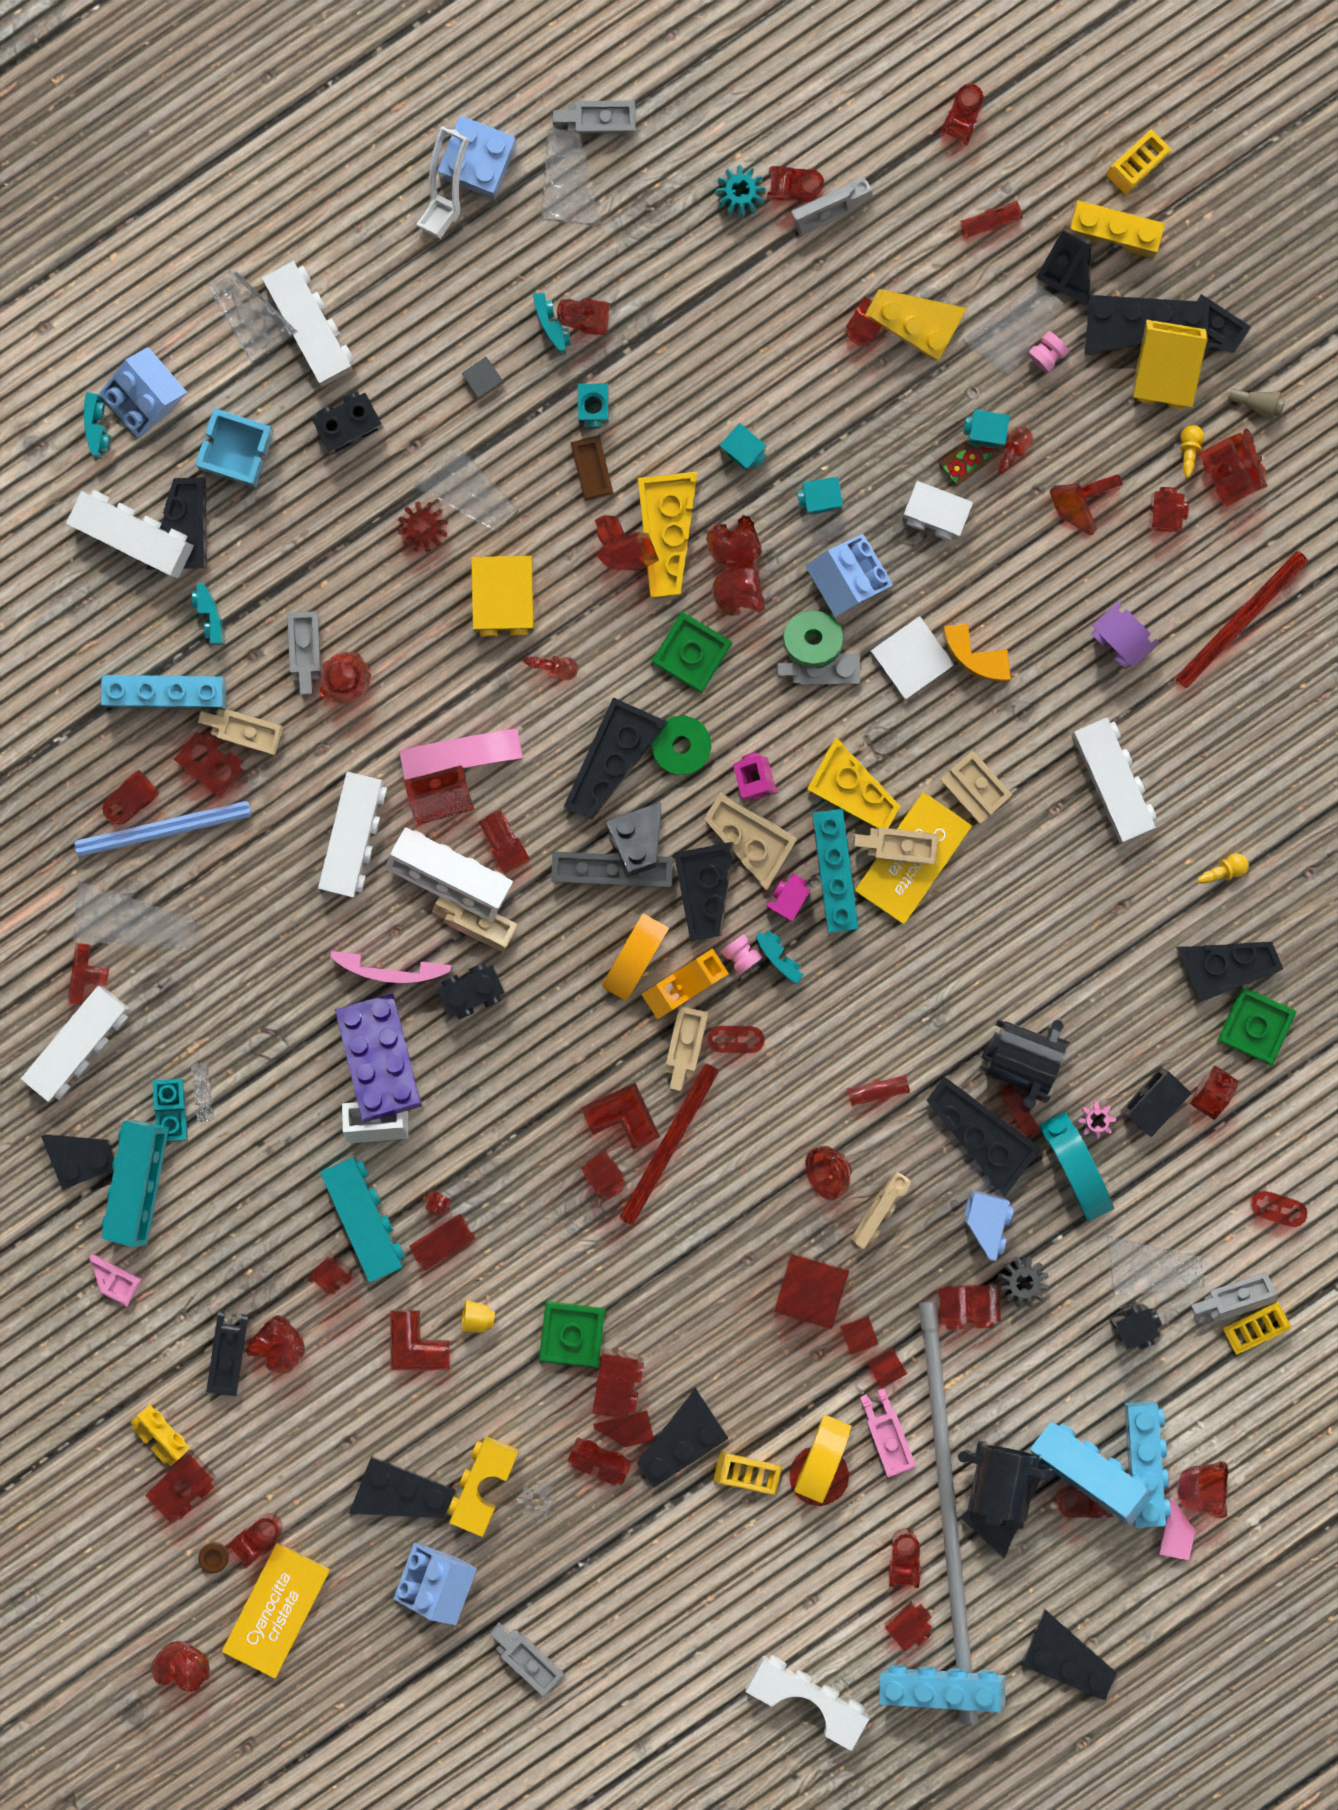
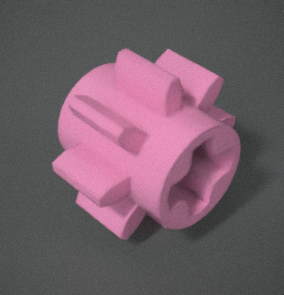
(1088, 1121)

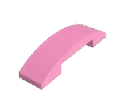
(463, 751)
(354, 963)

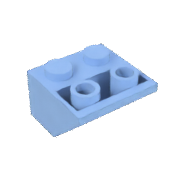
(142, 392)
(848, 575)
(986, 1220)
(435, 1584)

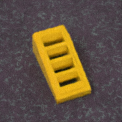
(1124, 175)
(1272, 1332)
(723, 1467)

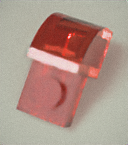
(622, 551)

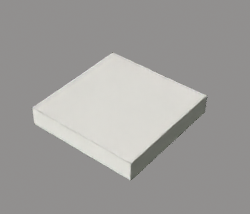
(912, 657)

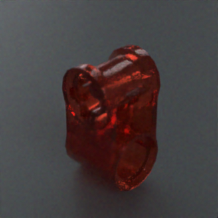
(962, 118)
(793, 184)
(587, 315)
(134, 793)
(1084, 1505)
(252, 1542)
(904, 1565)

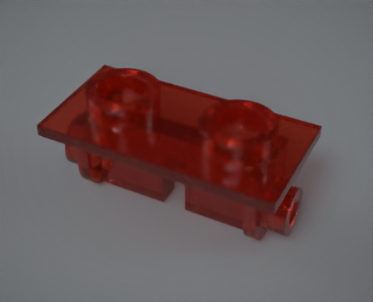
(442, 1242)
(612, 1465)

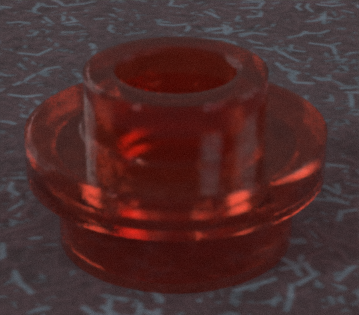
(437, 1203)

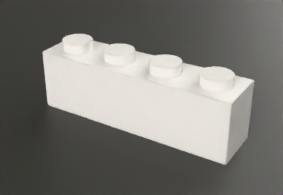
(315, 334)
(130, 534)
(1113, 779)
(351, 835)
(448, 874)
(75, 1044)

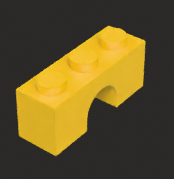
(1130, 231)
(491, 1460)

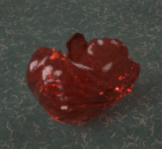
(734, 547)
(738, 589)
(345, 678)
(278, 1344)
(1205, 1489)
(180, 1663)

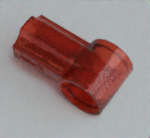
(506, 847)

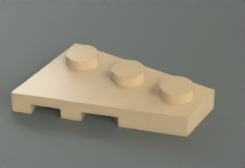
(756, 840)

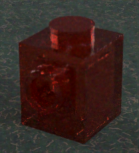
(1167, 510)
(1214, 1092)
(910, 1625)

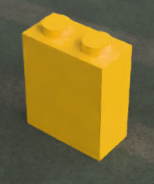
(1169, 364)
(502, 595)

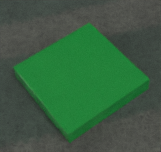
(691, 652)
(1256, 1025)
(571, 1334)

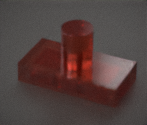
(82, 974)

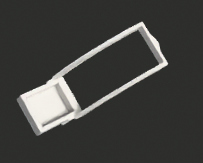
(441, 210)

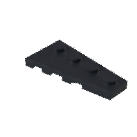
(1121, 321)
(614, 752)
(990, 1140)

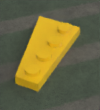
(667, 518)

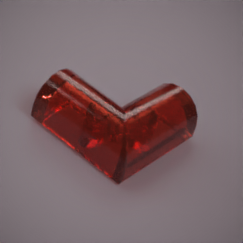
(624, 1107)
(411, 1352)

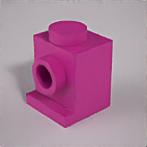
(745, 772)
(789, 897)

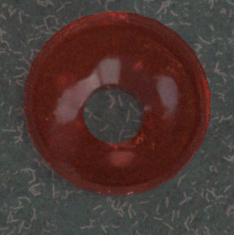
(823, 1172)

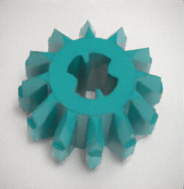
(744, 200)

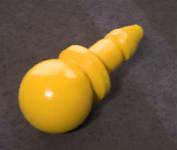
(1191, 439)
(1234, 866)

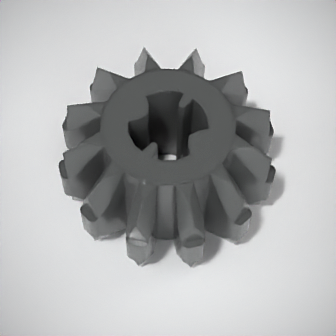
(1022, 1292)

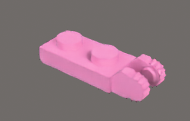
(888, 1437)

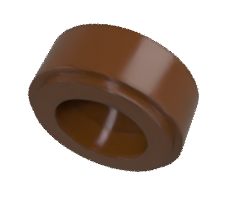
(213, 1557)

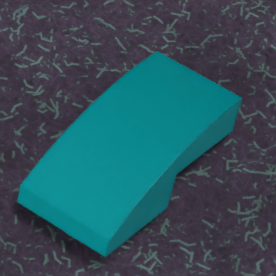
(558, 336)
(96, 435)
(206, 606)
(770, 946)
(171, 1108)

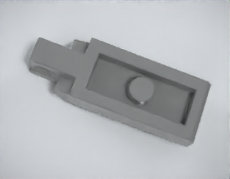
(597, 117)
(831, 206)
(304, 649)
(839, 672)
(1235, 1299)
(527, 1659)

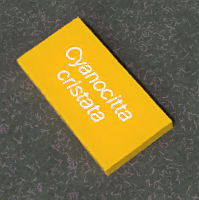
(900, 884)
(276, 1610)

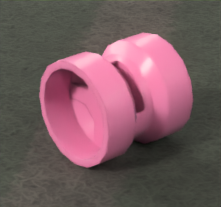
(1048, 352)
(741, 954)

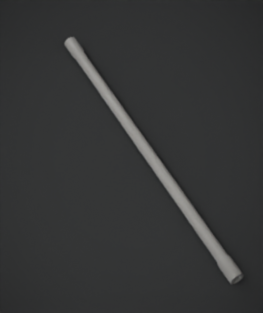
(930, 1329)

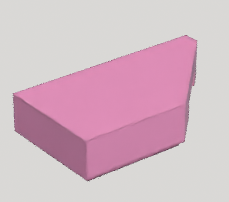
(114, 1281)
(1177, 1534)

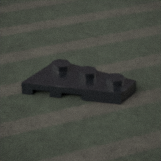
(187, 514)
(704, 888)
(1227, 966)
(682, 1441)
(400, 1492)

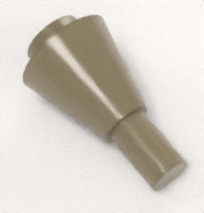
(1265, 403)

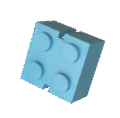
(235, 447)

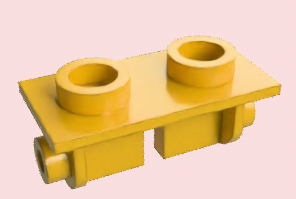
(169, 1444)

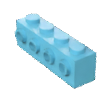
(1145, 1459)
(1091, 1473)
(942, 1689)

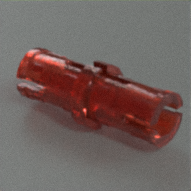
(991, 219)
(878, 1090)

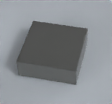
(482, 377)

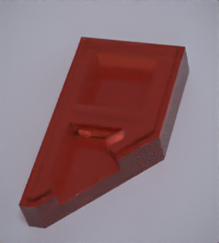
(1102, 486)
(1073, 507)
(628, 1432)

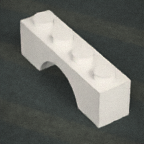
(774, 1682)

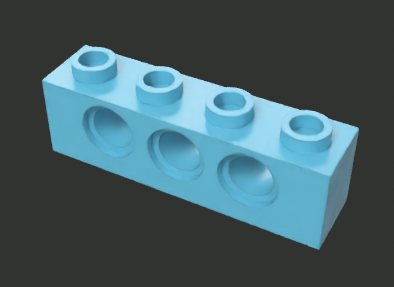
(163, 691)

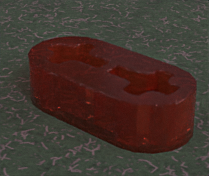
(736, 1047)
(1013, 1103)
(1280, 1201)

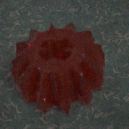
(429, 519)

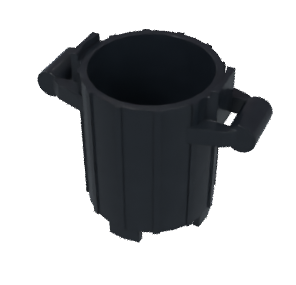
(1025, 1059)
(1003, 1482)

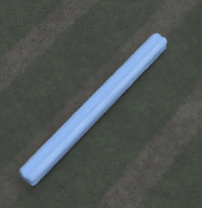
(162, 828)

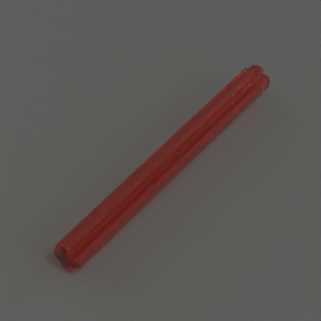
(1241, 619)
(669, 1144)

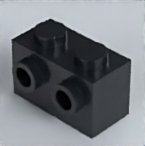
(349, 428)
(463, 994)
(1136, 1325)

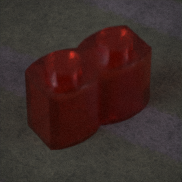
(969, 1305)

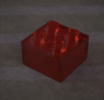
(810, 1290)
(616, 1383)

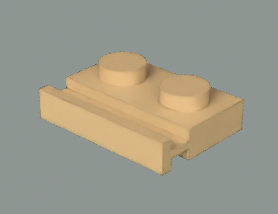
(976, 787)

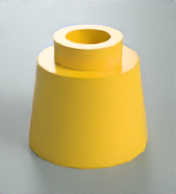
(476, 1318)

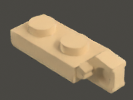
(243, 730)
(899, 845)
(493, 934)
(685, 1045)
(880, 1209)

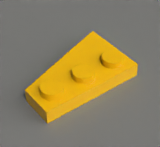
(916, 320)
(852, 788)

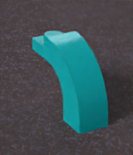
(1077, 1166)

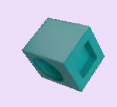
(595, 391)
(987, 429)
(744, 448)
(820, 496)

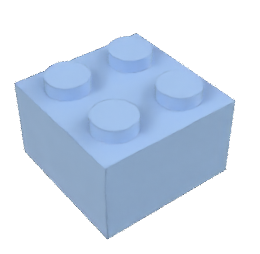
(484, 159)

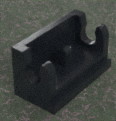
(1156, 1101)

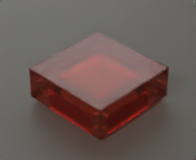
(859, 1335)
(886, 1367)

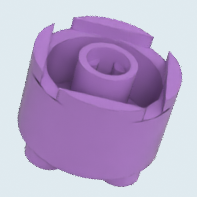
(1124, 635)

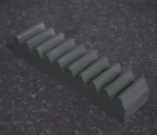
(607, 870)

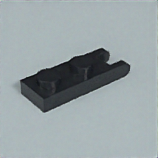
(227, 1356)

